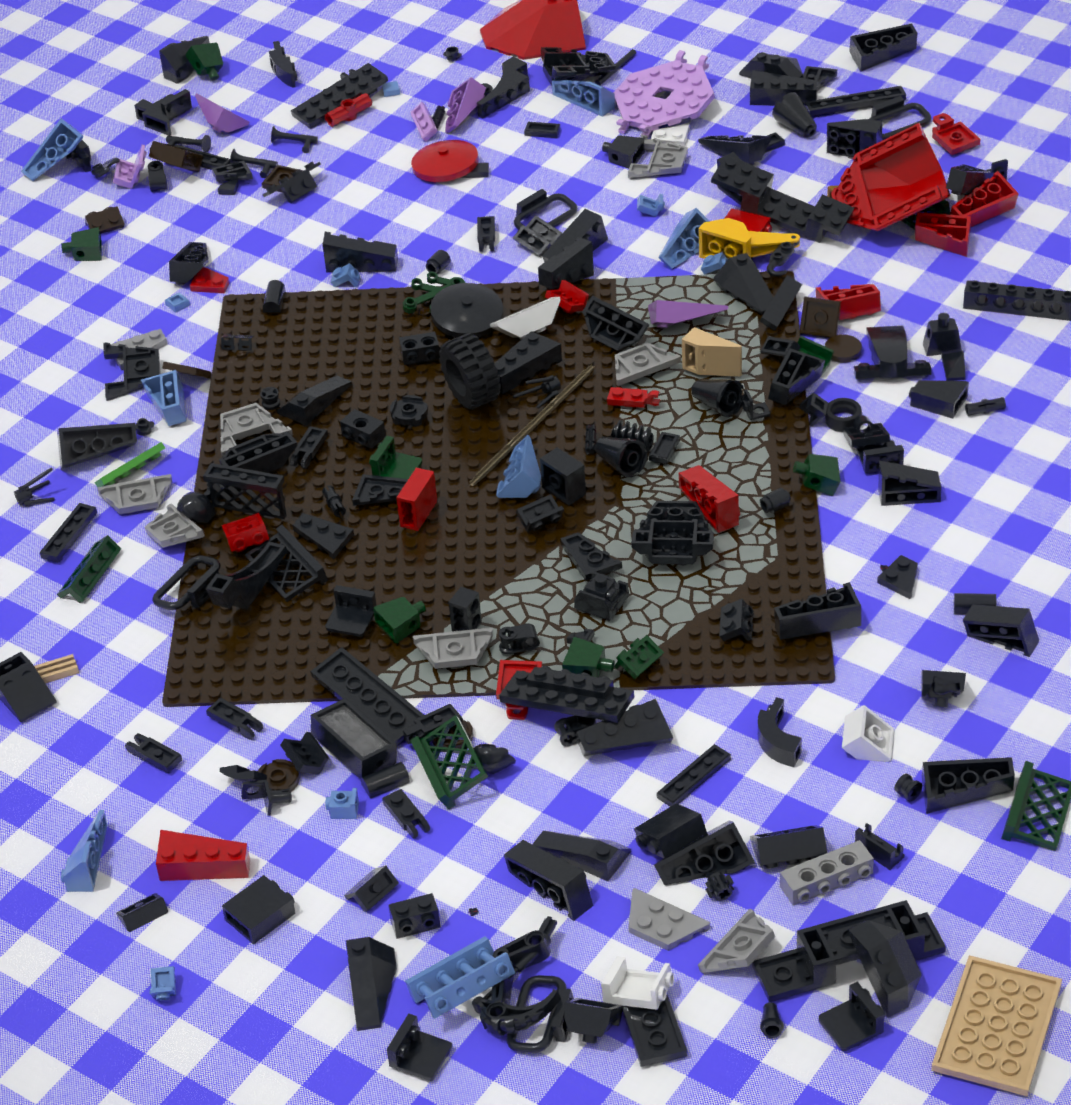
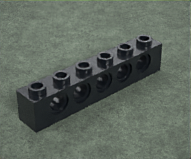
(1017, 300)

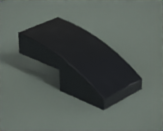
(242, 774)

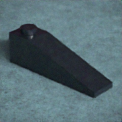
(174, 61)
(747, 149)
(188, 262)
(312, 401)
(371, 977)

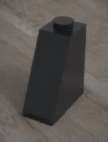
(939, 396)

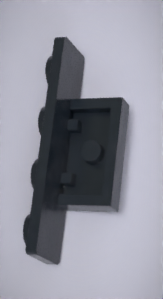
(296, 186)

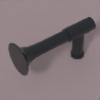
(308, 139)
(205, 143)
(266, 164)

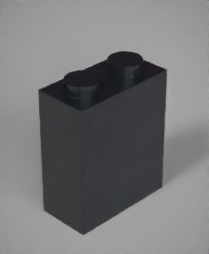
(670, 830)
(259, 909)

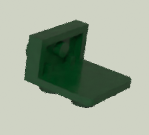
(393, 464)

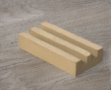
(57, 668)

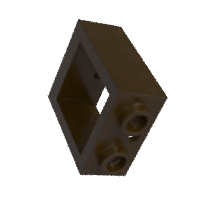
(175, 156)

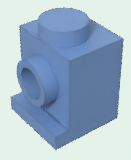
(343, 804)

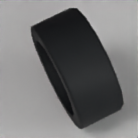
(842, 405)

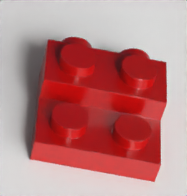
(245, 532)

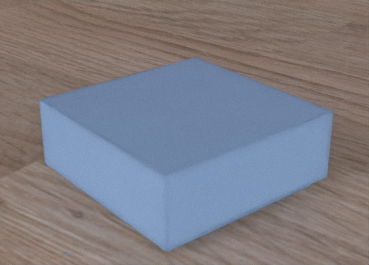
(390, 89)
(177, 302)

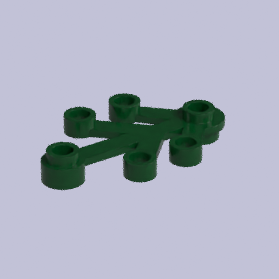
(410, 303)

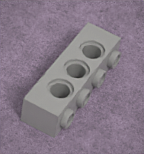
(826, 872)

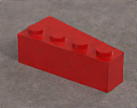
(987, 201)
(713, 497)
(200, 857)

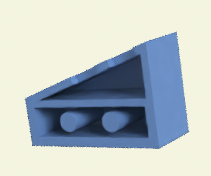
(167, 396)

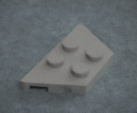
(641, 362)
(136, 494)
(172, 528)
(455, 647)
(662, 922)
(739, 945)

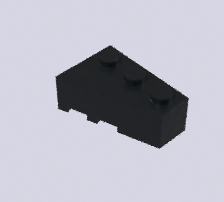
(570, 265)
(794, 376)
(907, 485)
(1002, 625)

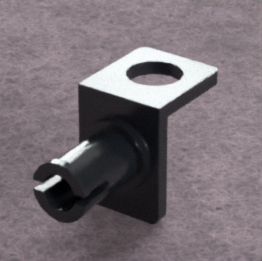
(269, 796)

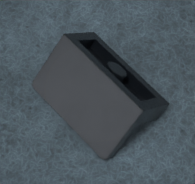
(372, 887)

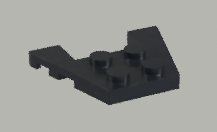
(137, 364)

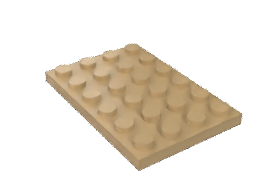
(997, 1025)

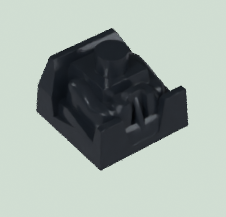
(602, 596)
(942, 685)
(591, 1017)

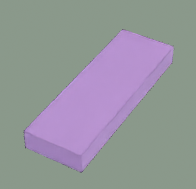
(423, 121)

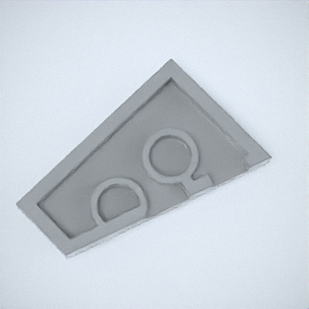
(152, 339)

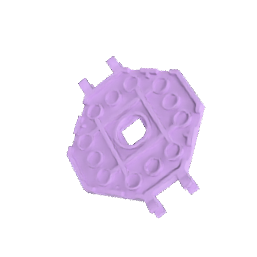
(688, 98)

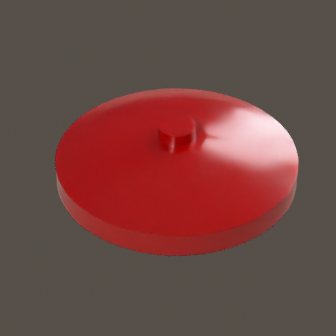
(445, 160)

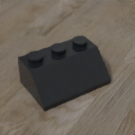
(789, 845)

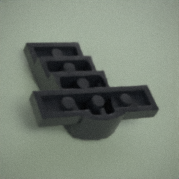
(889, 355)

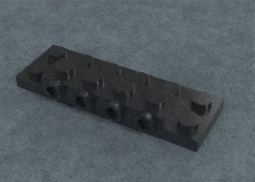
(568, 693)

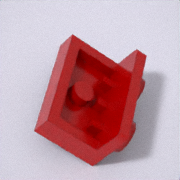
(571, 297)

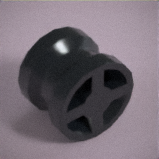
(270, 398)
(908, 787)

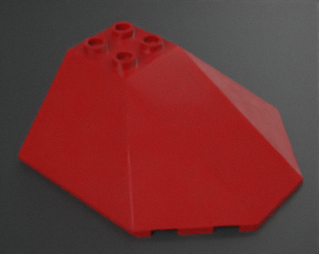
(535, 24)
(892, 180)

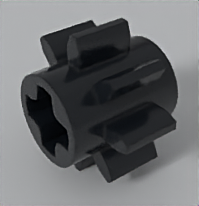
(719, 886)

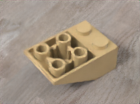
(710, 354)

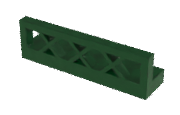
(90, 569)

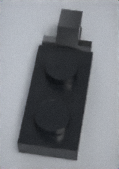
(426, 724)

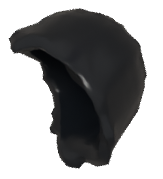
(196, 507)
(493, 758)

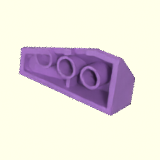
(462, 102)
(220, 117)

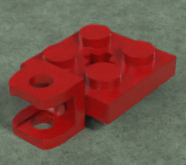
(953, 136)
(506, 671)

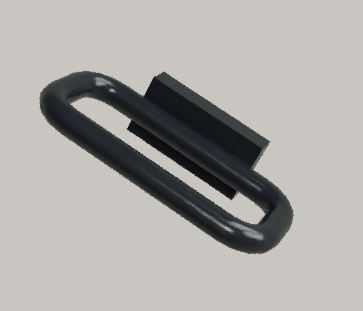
(894, 107)
(540, 200)
(197, 593)
(556, 1023)

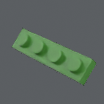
(136, 462)

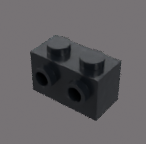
(414, 915)

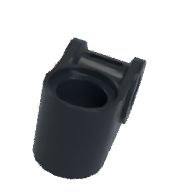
(156, 176)
(519, 637)
(573, 724)

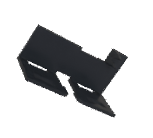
(230, 342)

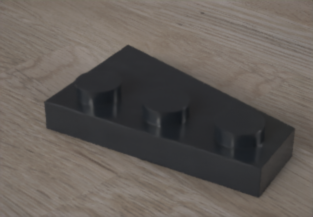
(377, 489)
(323, 533)
(588, 557)

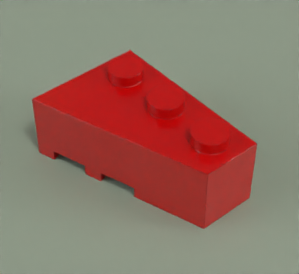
(944, 231)
(855, 301)

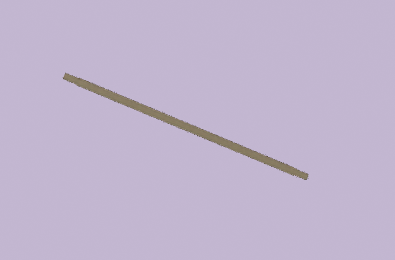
(529, 427)

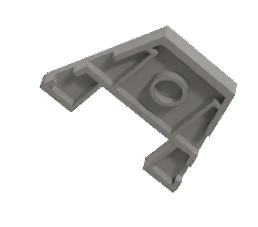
(664, 160)
(246, 422)

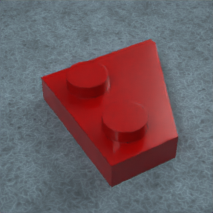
(209, 281)

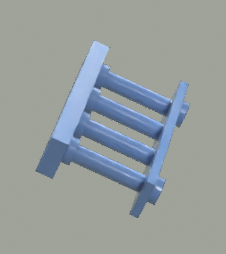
(459, 977)

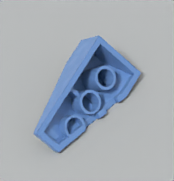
(55, 147)
(684, 239)
(522, 474)
(84, 861)

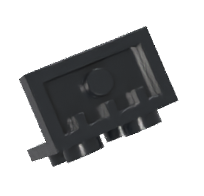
(872, 454)
(417, 1051)

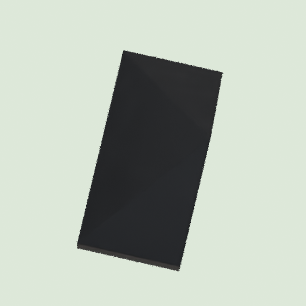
(954, 366)

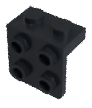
(175, 104)
(352, 611)
(854, 1019)

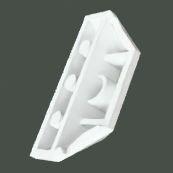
(529, 319)

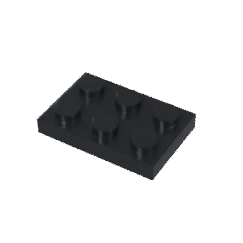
(655, 1033)

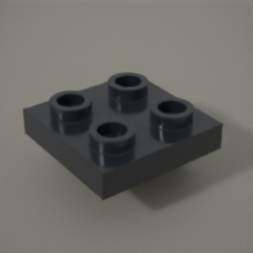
(873, 434)

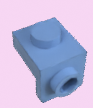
(650, 206)
(713, 263)
(344, 274)
(163, 983)

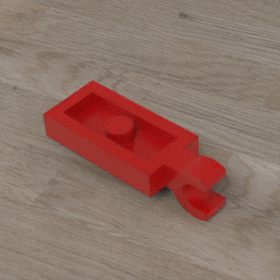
(632, 397)

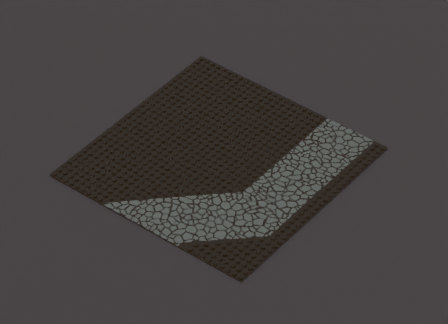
(476, 536)

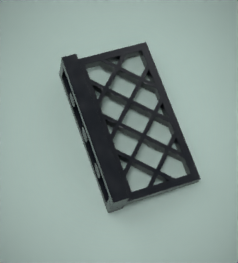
(247, 481)
(298, 556)

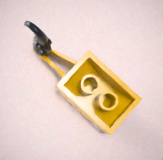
(734, 239)

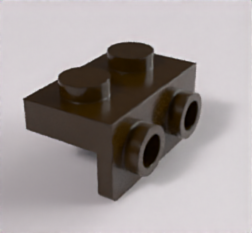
(106, 220)

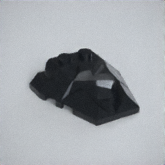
(574, 65)
(673, 533)

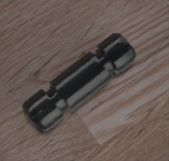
(438, 115)
(590, 439)

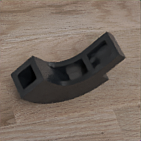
(773, 741)

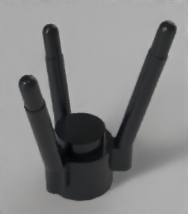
(550, 385)
(24, 493)

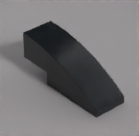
(152, 116)

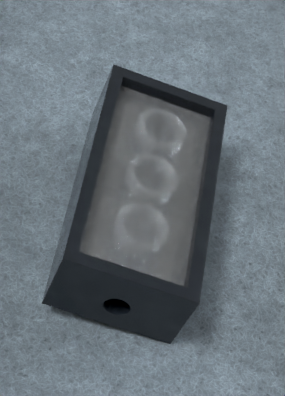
(353, 738)

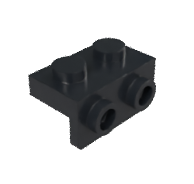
(539, 513)
(735, 620)
(305, 754)

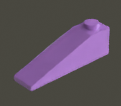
(671, 312)

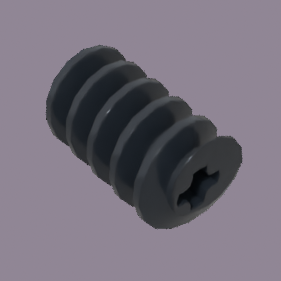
(625, 431)

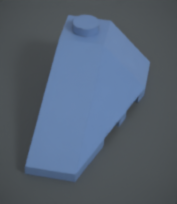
(585, 95)

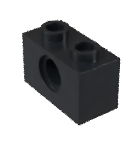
(362, 428)

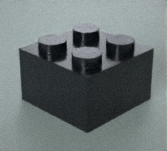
(563, 476)

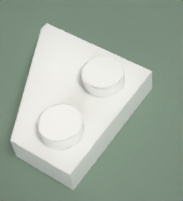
(673, 134)

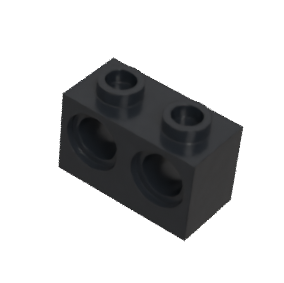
(419, 348)
(465, 610)

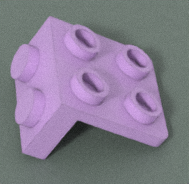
(128, 173)

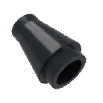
(771, 1022)

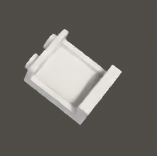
(636, 987)

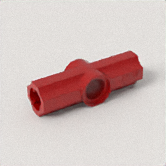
(348, 110)

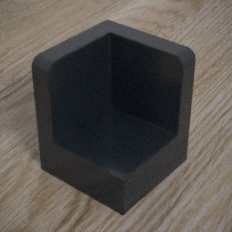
(815, 407)

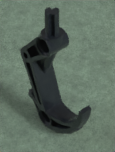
(497, 1013)

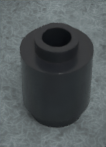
(438, 261)
(775, 500)

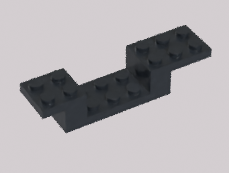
(783, 210)
(830, 945)

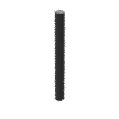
(619, 64)

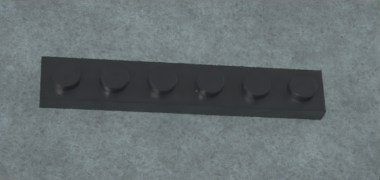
(853, 101)

